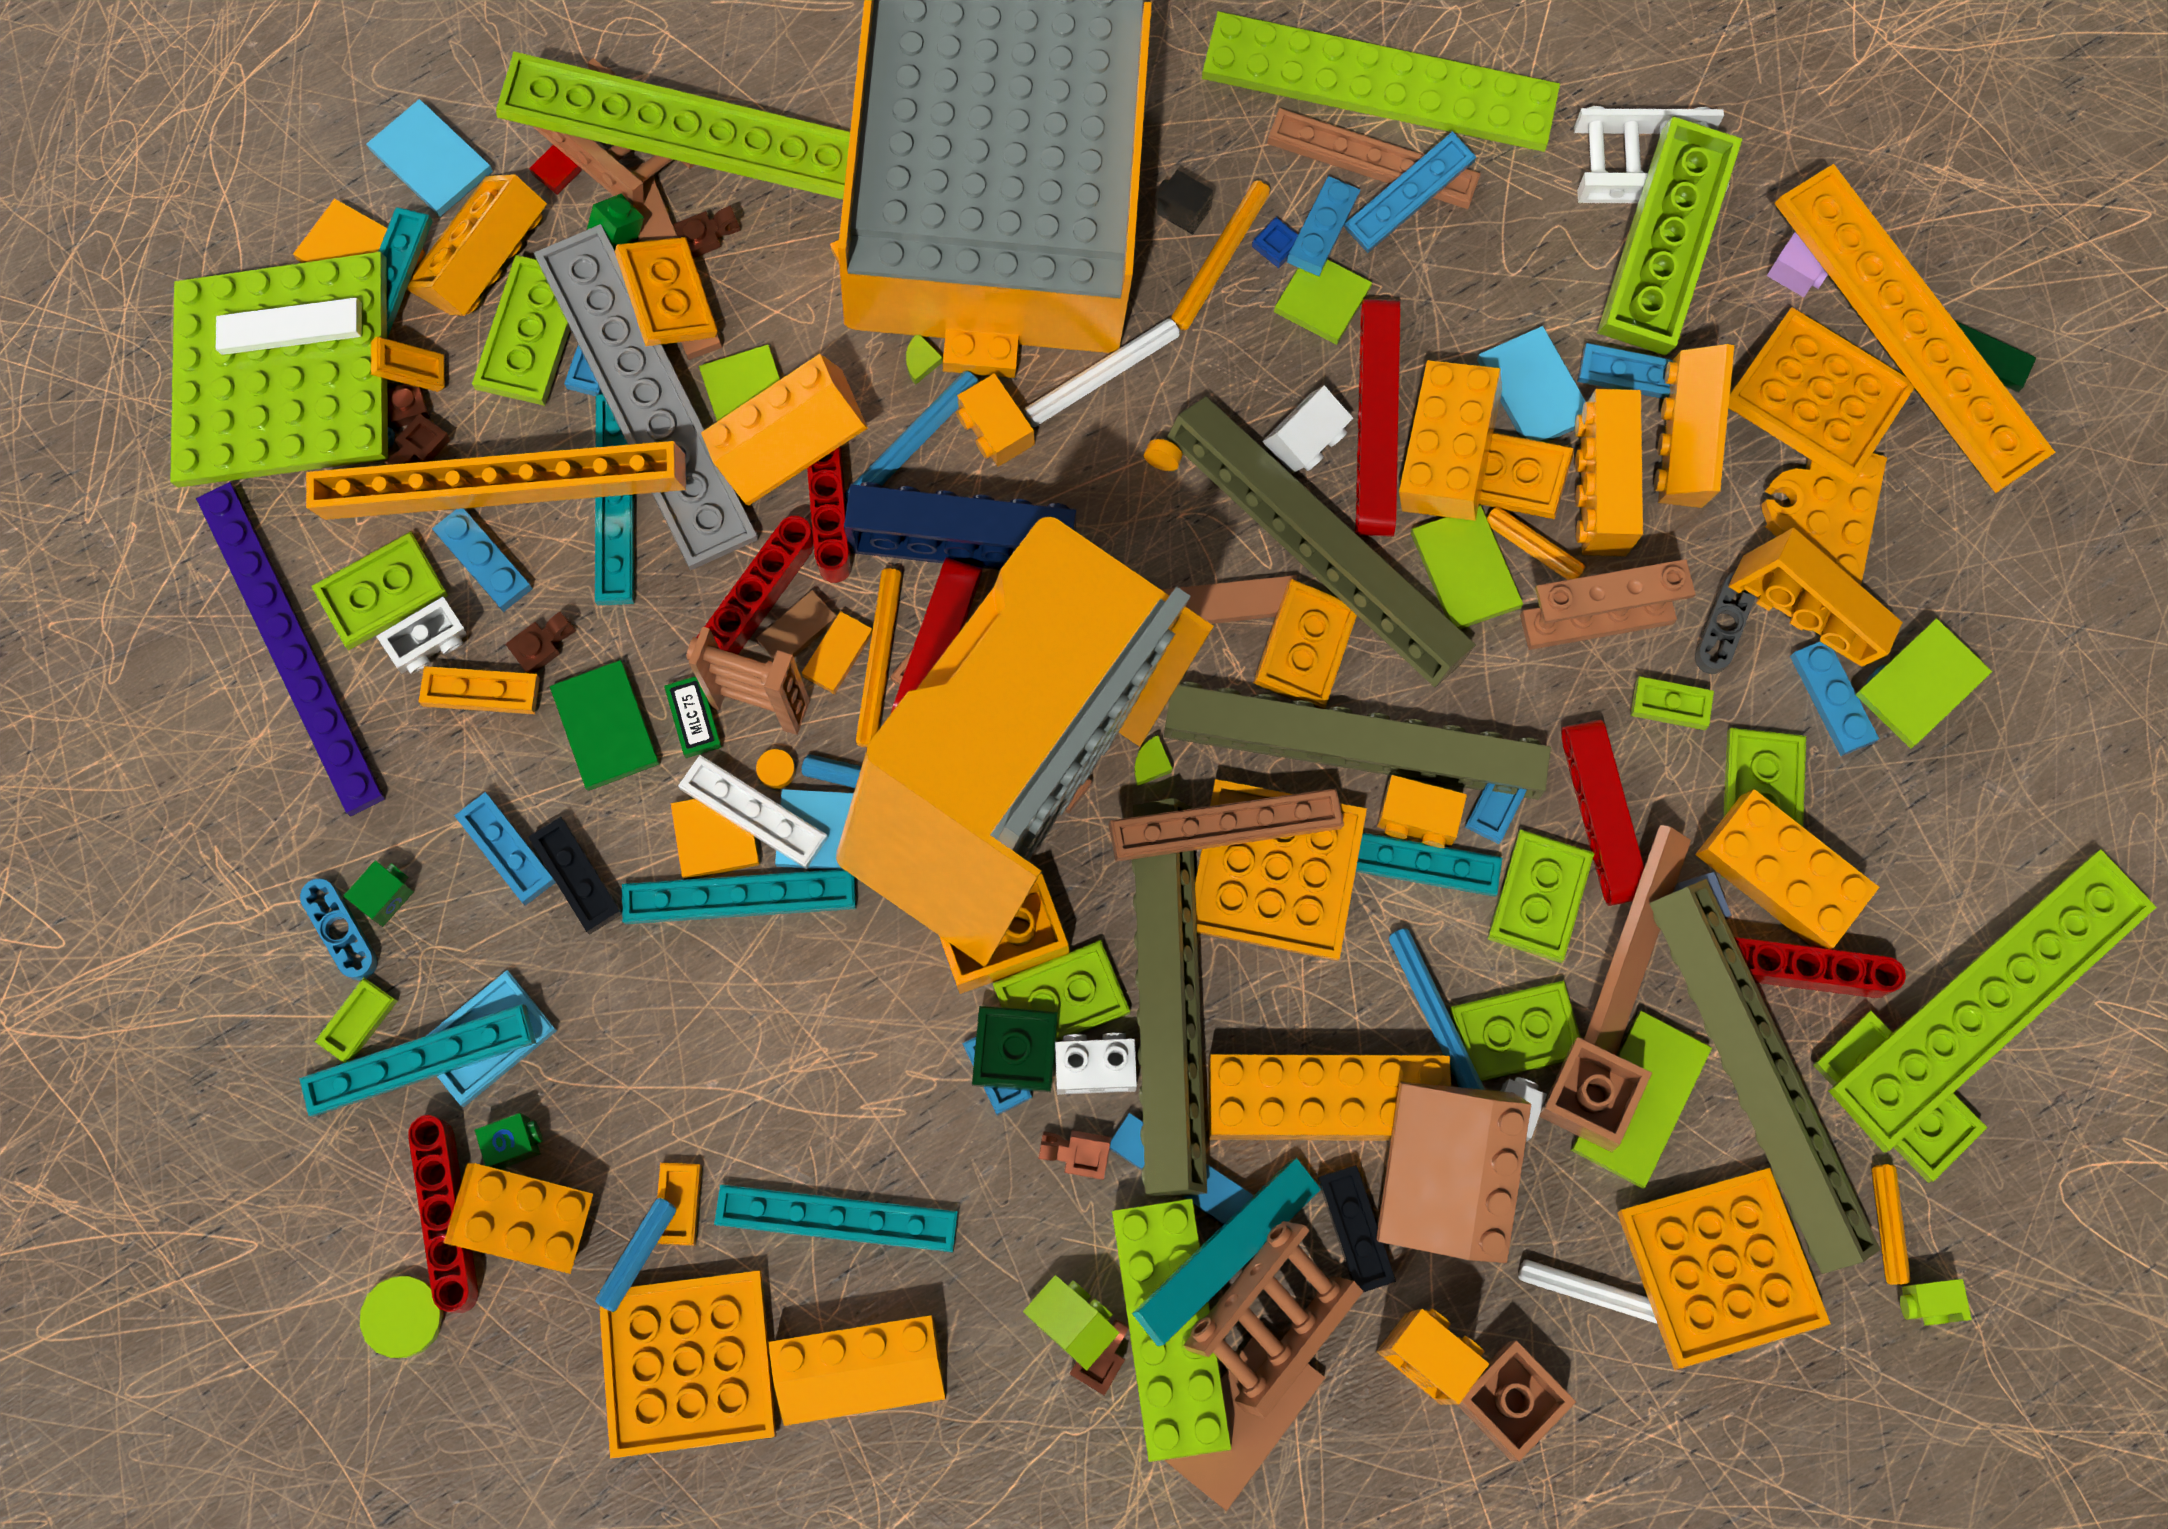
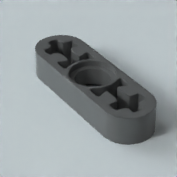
(1713, 632)

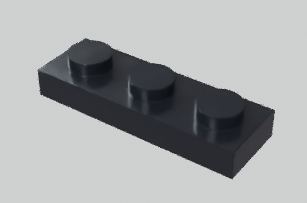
(575, 875)
(1356, 1229)

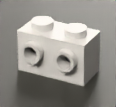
(1308, 431)
(422, 636)
(1095, 1064)

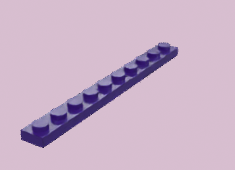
(290, 650)

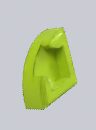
(921, 359)
(1151, 762)

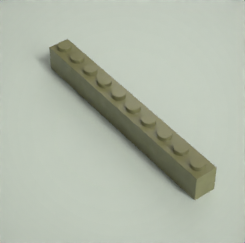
(1320, 541)
(1357, 741)
(1169, 1019)
(1764, 1078)

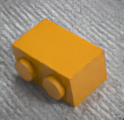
(994, 420)
(1421, 812)

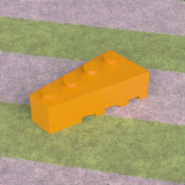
(1817, 597)

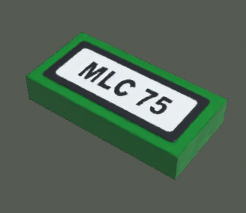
(692, 717)

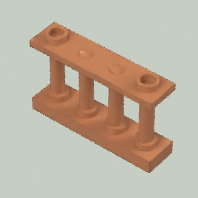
(603, 163)
(1606, 604)
(765, 685)
(1303, 1340)

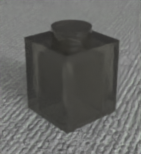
(1184, 201)

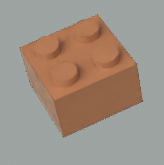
(1595, 1094)
(1515, 1401)

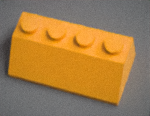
(477, 244)
(1694, 426)
(784, 429)
(857, 1370)

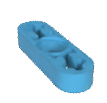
(335, 900)

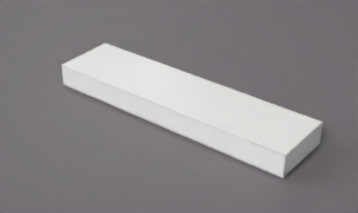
(289, 326)
(753, 812)

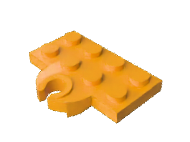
(1829, 510)

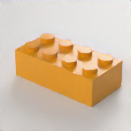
(1450, 440)
(1610, 473)
(1787, 870)

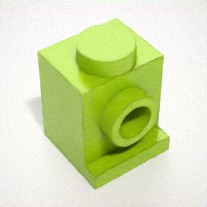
(1936, 1302)

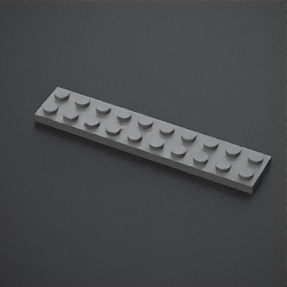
(643, 393)

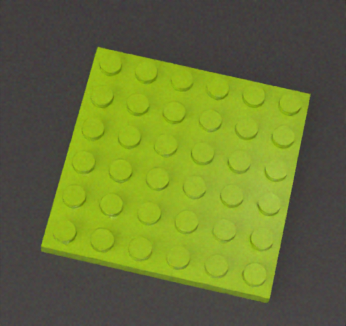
(280, 404)

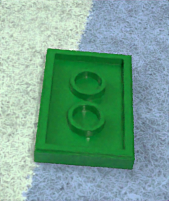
(604, 725)

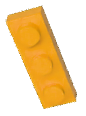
(479, 690)

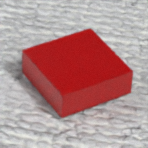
(555, 169)

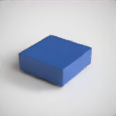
(1275, 242)

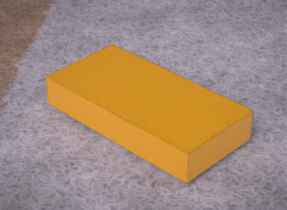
(407, 364)
(837, 652)
(681, 1187)

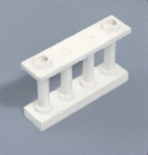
(1607, 187)

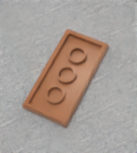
(1251, 1437)

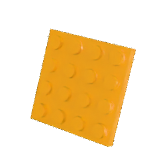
(1820, 395)
(1282, 889)
(1723, 1269)
(687, 1365)

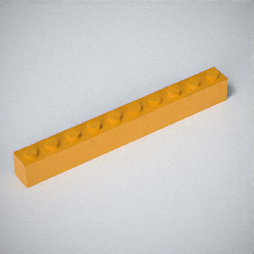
(496, 480)

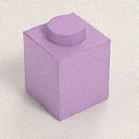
(1797, 267)

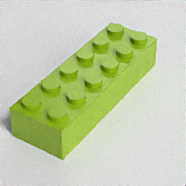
(1669, 236)
(1175, 1387)

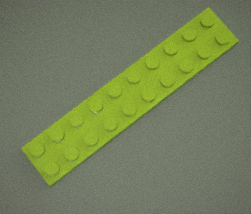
(1381, 81)
(674, 125)
(1991, 1001)

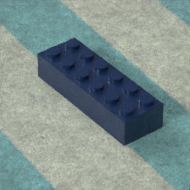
(941, 524)

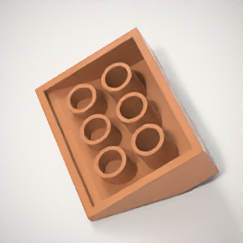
(1454, 1171)

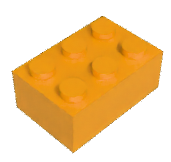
(1029, 941)
(518, 1218)
(1434, 1356)

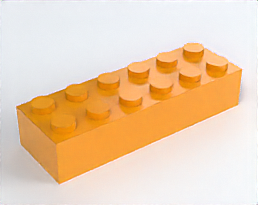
(1312, 1094)

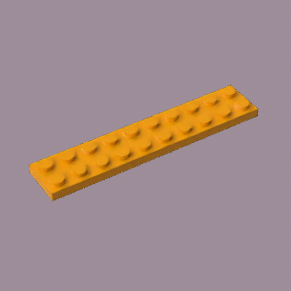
(1914, 328)

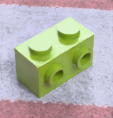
(1071, 1321)

